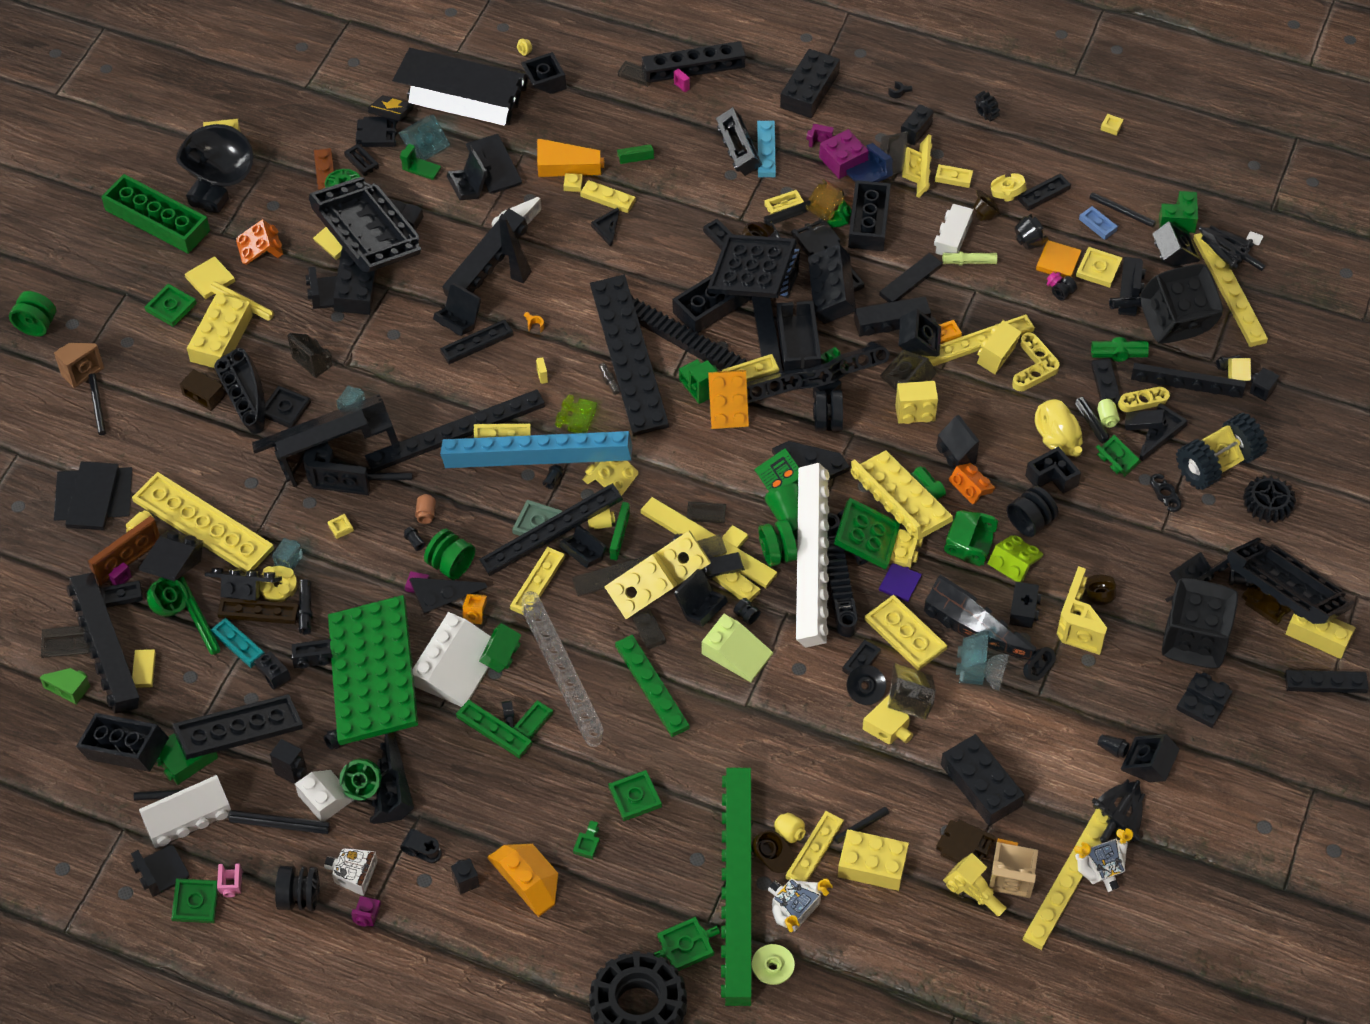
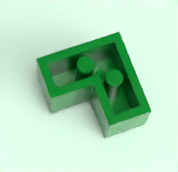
(1183, 213)
(695, 379)

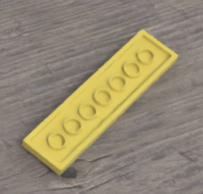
(206, 523)

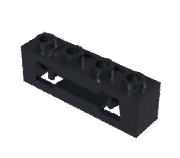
(743, 161)

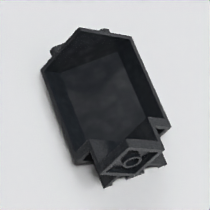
(368, 415)

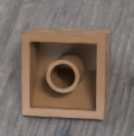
(78, 361)

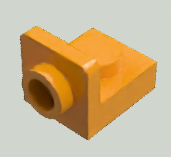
(474, 607)

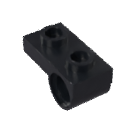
(273, 670)

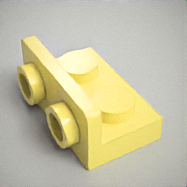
(905, 549)

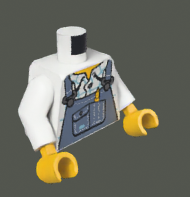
(1104, 860)
(796, 901)

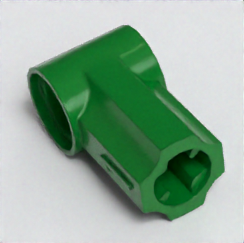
(934, 487)

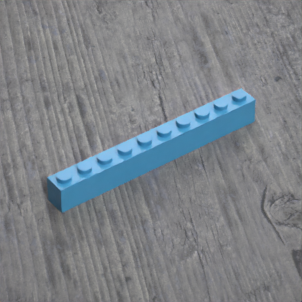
(536, 449)

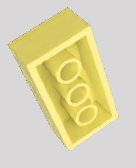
(219, 330)

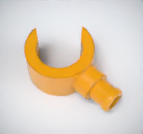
(534, 319)

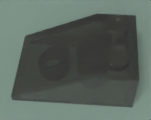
(911, 691)

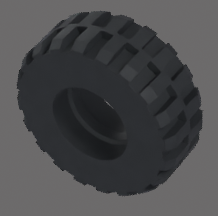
(632, 972)

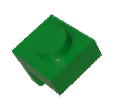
(841, 215)

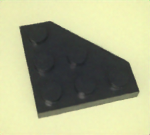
(808, 455)

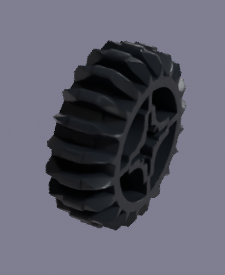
(1269, 499)

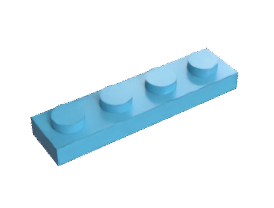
(766, 148)

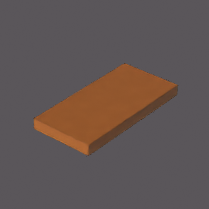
(125, 549)

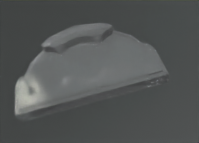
(995, 670)

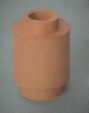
(425, 509)

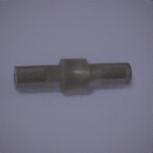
(609, 378)

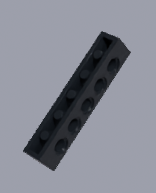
(694, 61)

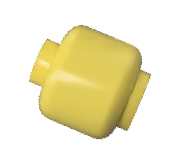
(790, 827)

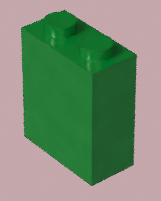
(177, 766)

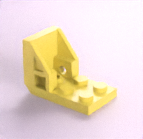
(1082, 630)

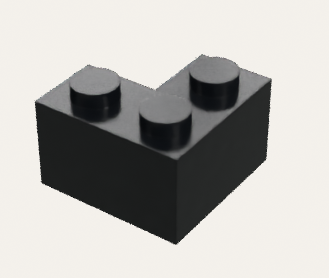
(1053, 467)

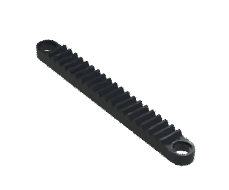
(684, 337)

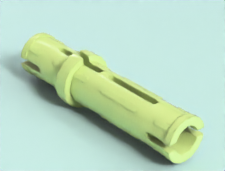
(969, 258)

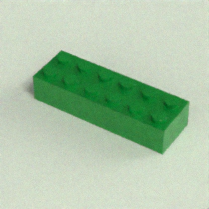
(155, 213)

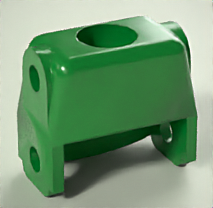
(971, 536)

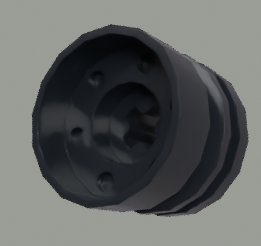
(1032, 511)
(293, 888)

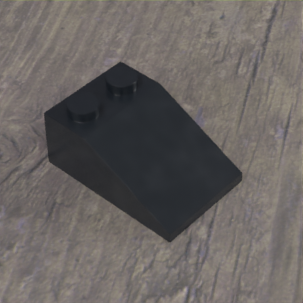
(172, 555)

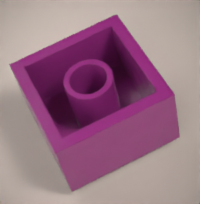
(842, 153)

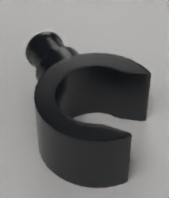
(901, 89)
(508, 712)

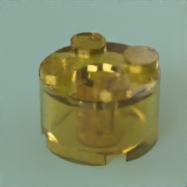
(824, 200)

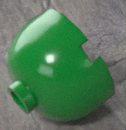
(166, 597)
(360, 779)

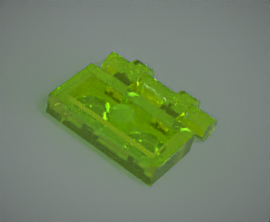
(581, 417)

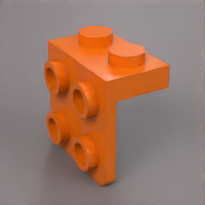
(257, 240)

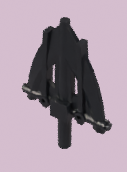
(1230, 247)
(1131, 796)

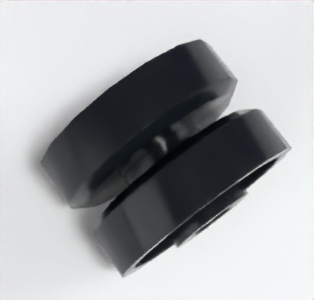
(827, 411)

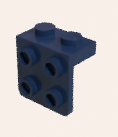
(875, 169)

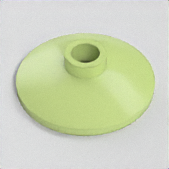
(773, 955)

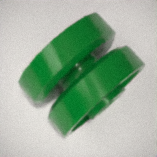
(32, 313)
(777, 543)

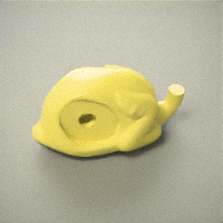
(1059, 427)

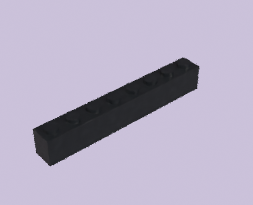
(103, 643)

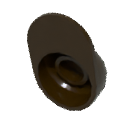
(758, 229)
(1101, 589)
(773, 851)

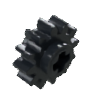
(987, 106)

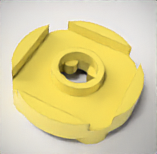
(1008, 187)
(284, 590)

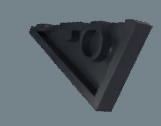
(1159, 436)
(439, 593)

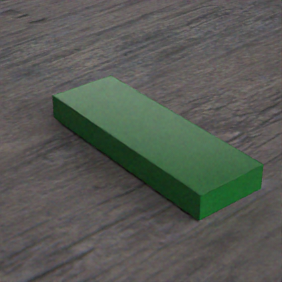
(619, 532)

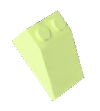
(735, 648)

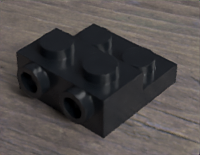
(1204, 699)

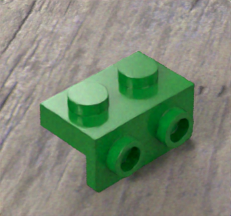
(1118, 455)

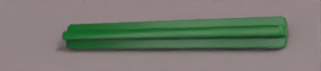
(200, 621)

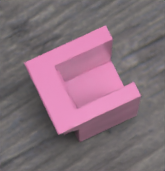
(224, 875)

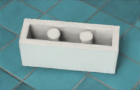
(953, 230)

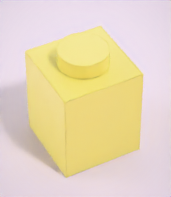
(1239, 369)

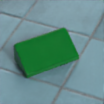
(635, 154)

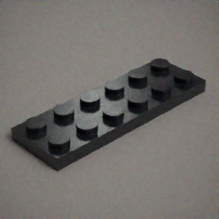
(237, 726)

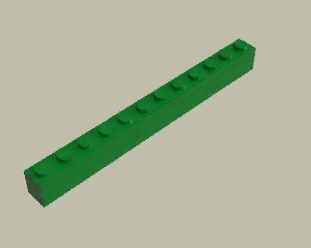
(738, 887)

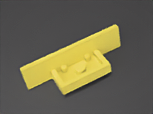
(917, 165)

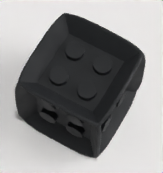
(1181, 303)
(1200, 623)

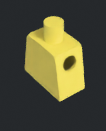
(887, 723)

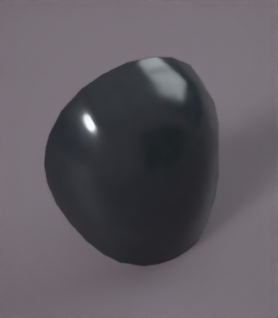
(216, 155)

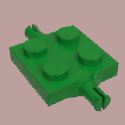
(686, 943)

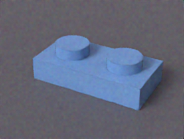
(1098, 222)

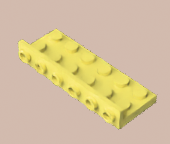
(901, 494)

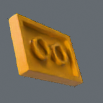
(728, 399)

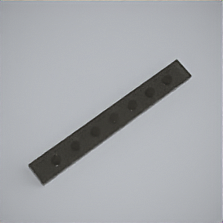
(597, 579)

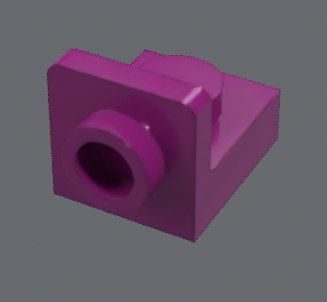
(819, 133)
(366, 911)

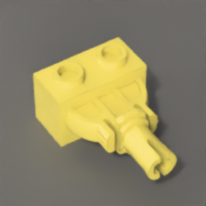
(967, 878)

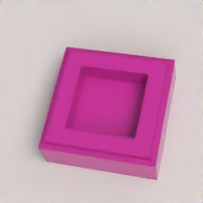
(681, 80)

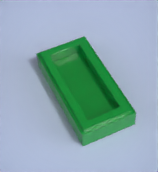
(533, 719)

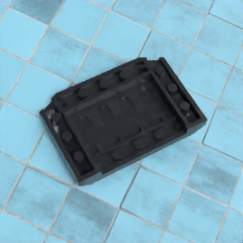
(365, 224)
(1289, 581)

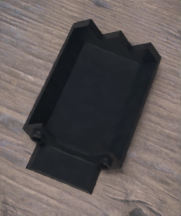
(461, 85)

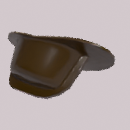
(985, 207)

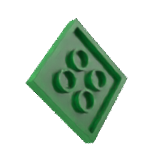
(867, 533)

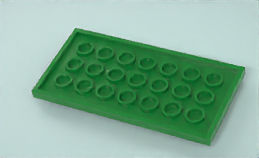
(372, 670)

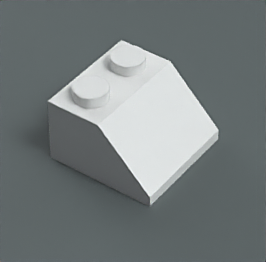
(322, 793)

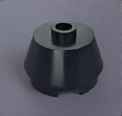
(1030, 232)

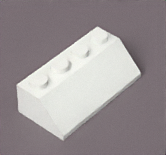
(185, 811)

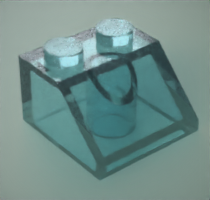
(425, 136)
(973, 658)

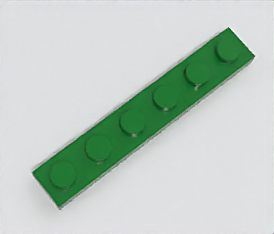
(652, 686)

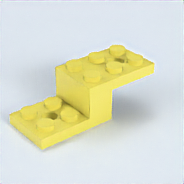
(657, 574)

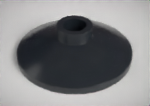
(875, 681)

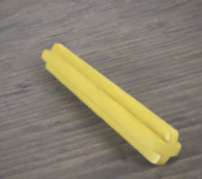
(256, 308)

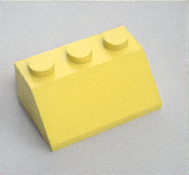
(1329, 637)

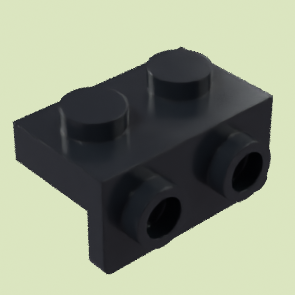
(584, 547)
(311, 654)

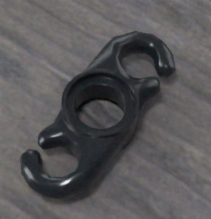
(1157, 487)

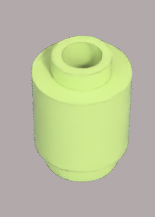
(1108, 413)

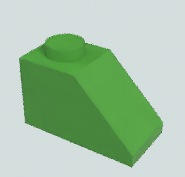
(66, 684)

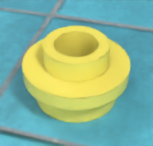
(524, 46)

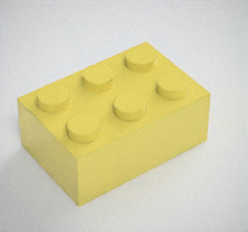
(873, 860)

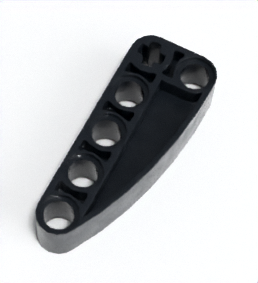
(243, 388)

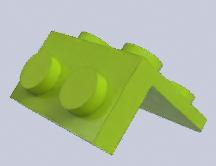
(1014, 557)

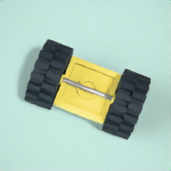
(1234, 443)

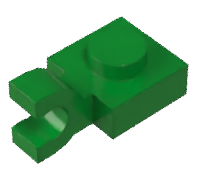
(587, 843)

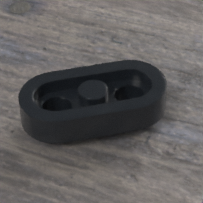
(1039, 665)

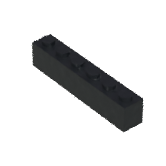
(485, 255)

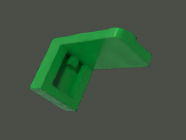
(416, 165)

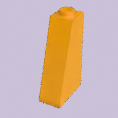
(562, 158)

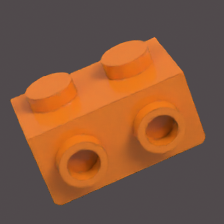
(970, 482)

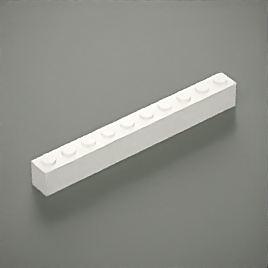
(812, 555)

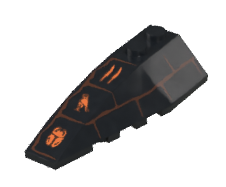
(961, 613)

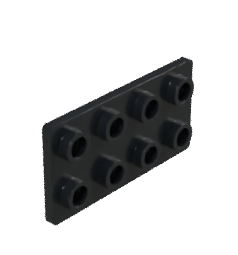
(496, 160)

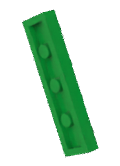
(494, 729)

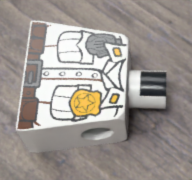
(352, 869)

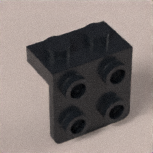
(470, 181)
(321, 289)
(460, 310)
(698, 599)
(159, 869)

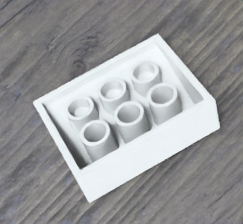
(451, 661)

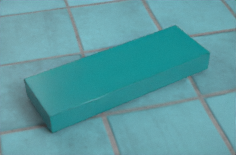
(237, 642)

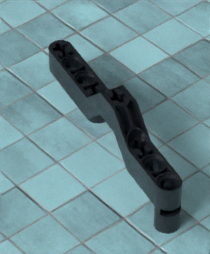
(809, 377)

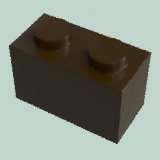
(202, 389)

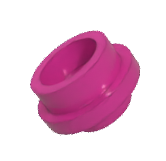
(1054, 278)

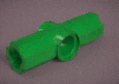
(1119, 349)

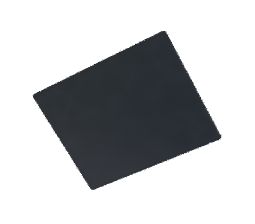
(120, 500)

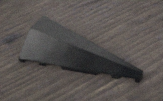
(510, 245)
(393, 796)

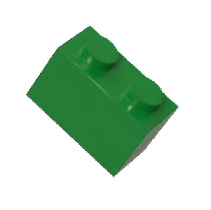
(500, 648)

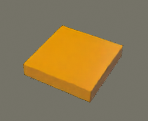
(1058, 258)

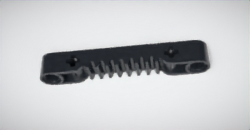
(839, 583)

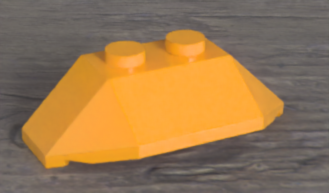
(528, 875)

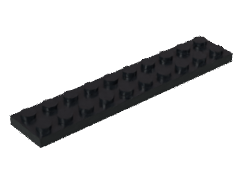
(629, 355)

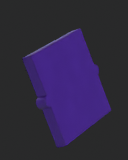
(900, 582)

